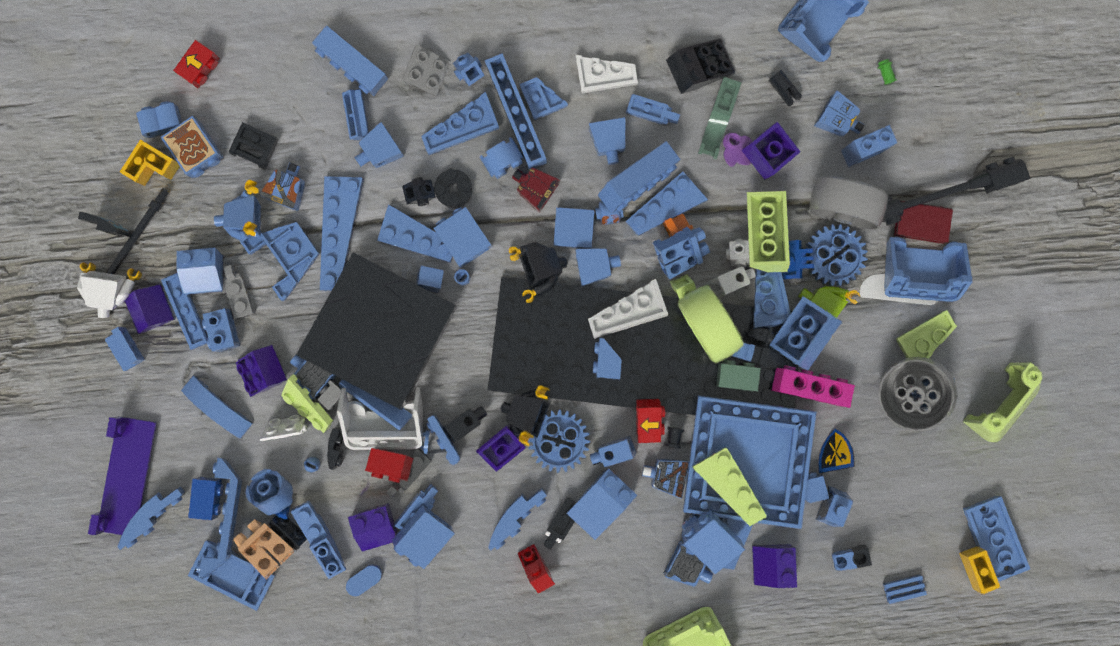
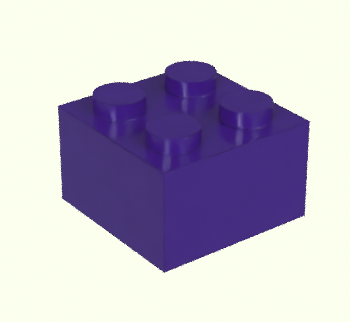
(771, 150)

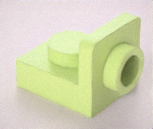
(683, 285)

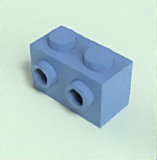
(220, 330)

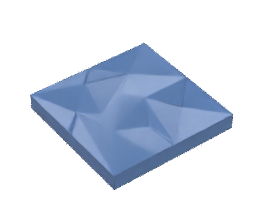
(769, 448)

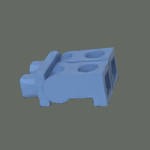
(681, 251)

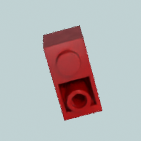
(536, 569)

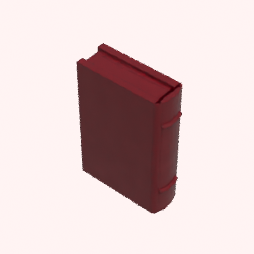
(925, 223)

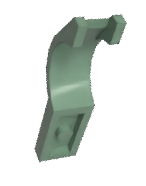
(719, 117)

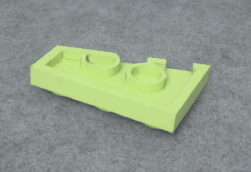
(927, 336)
(306, 408)

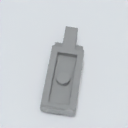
(237, 293)

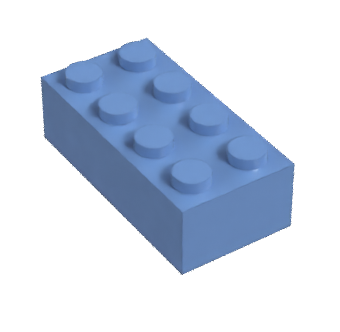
(639, 178)

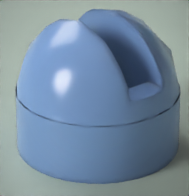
(460, 274)
(314, 461)

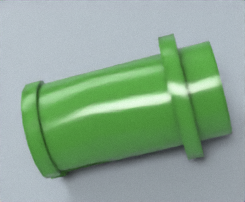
(886, 71)

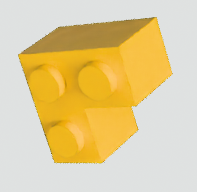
(146, 160)

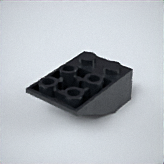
(699, 65)

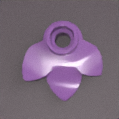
(733, 152)

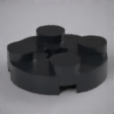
(449, 178)

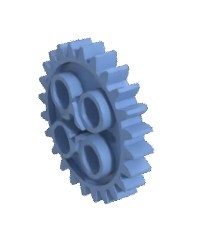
(845, 269)
(554, 458)

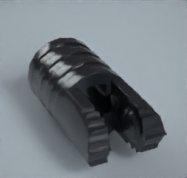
(781, 84)

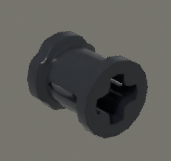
(674, 437)

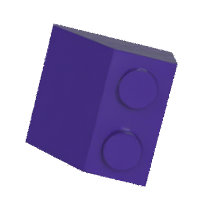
(373, 527)
(774, 565)

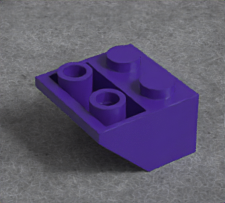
(260, 370)

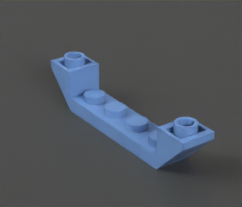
(208, 565)

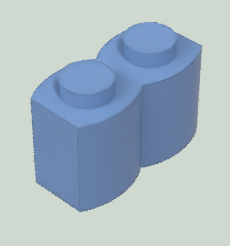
(158, 120)

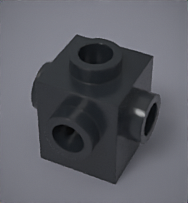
(419, 191)

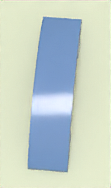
(215, 408)

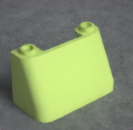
(1025, 382)
(694, 629)

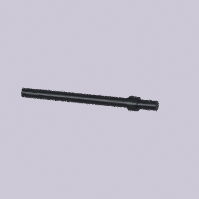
(154, 206)

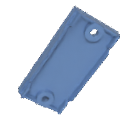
(996, 534)

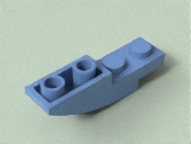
(144, 521)
(510, 523)
(320, 539)

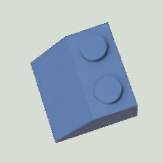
(200, 270)

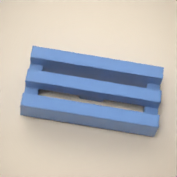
(920, 586)

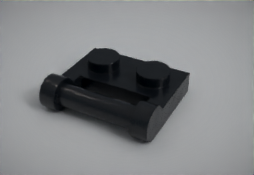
(255, 139)

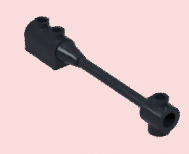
(992, 179)

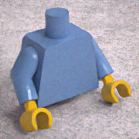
(242, 214)

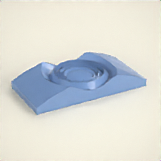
(234, 578)

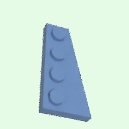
(770, 300)

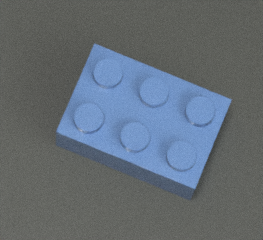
(805, 333)

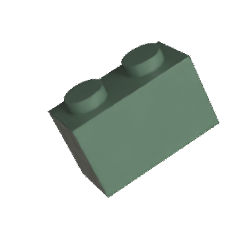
(738, 377)

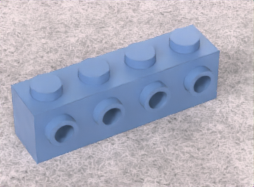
(349, 60)

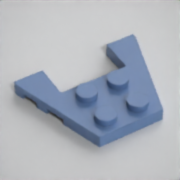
(291, 249)

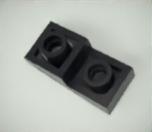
(333, 453)

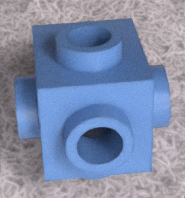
(468, 68)

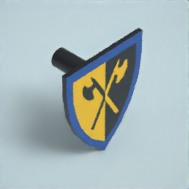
(836, 453)

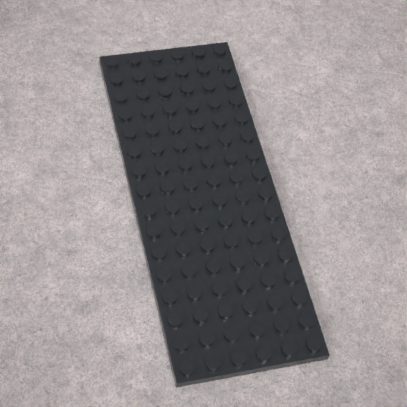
(661, 359)

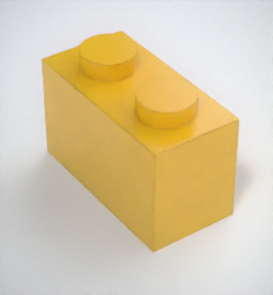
(979, 570)

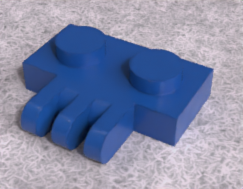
(797, 260)

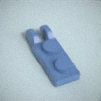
(444, 441)

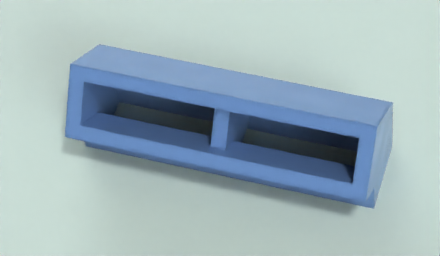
(355, 114)

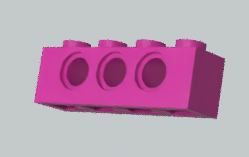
(841, 394)

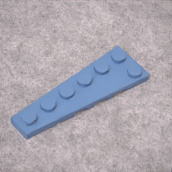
(339, 213)

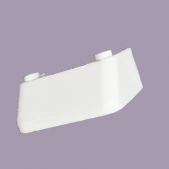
(368, 430)

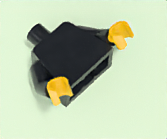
(540, 266)
(527, 413)

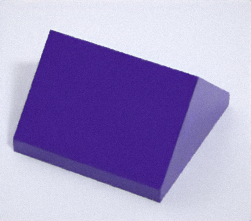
(149, 308)
(500, 448)

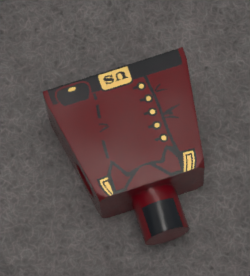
(535, 187)

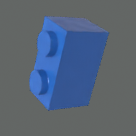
(205, 498)

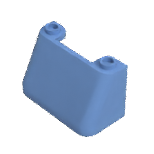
(816, 22)
(926, 272)

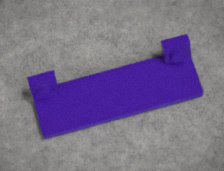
(125, 474)

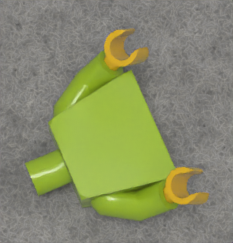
(830, 298)

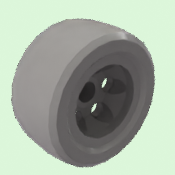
(848, 202)
(940, 382)

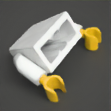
(104, 289)

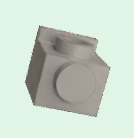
(330, 395)

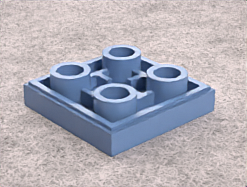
(573, 228)

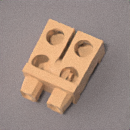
(258, 543)

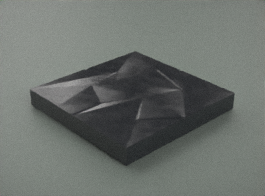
(377, 331)

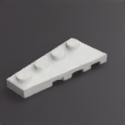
(638, 308)

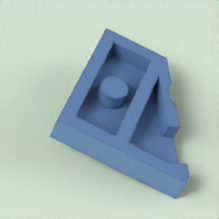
(541, 98)

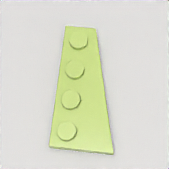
(728, 481)

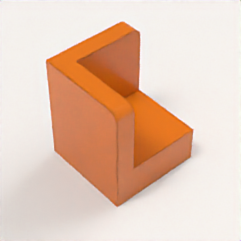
(676, 224)

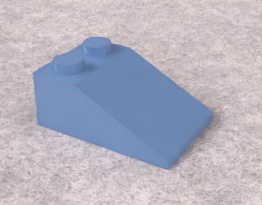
(601, 503)

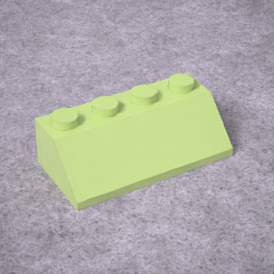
(768, 231)

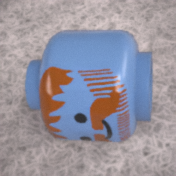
(606, 216)

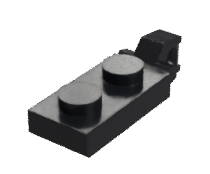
(560, 524)

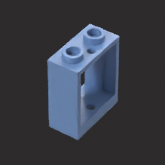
(869, 146)

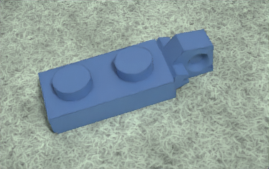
(651, 110)
(422, 498)

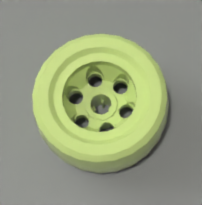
(710, 323)

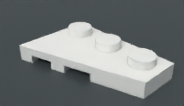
(604, 75)

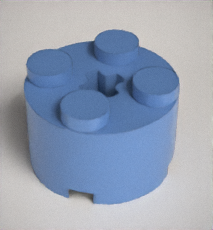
(502, 157)
(269, 492)

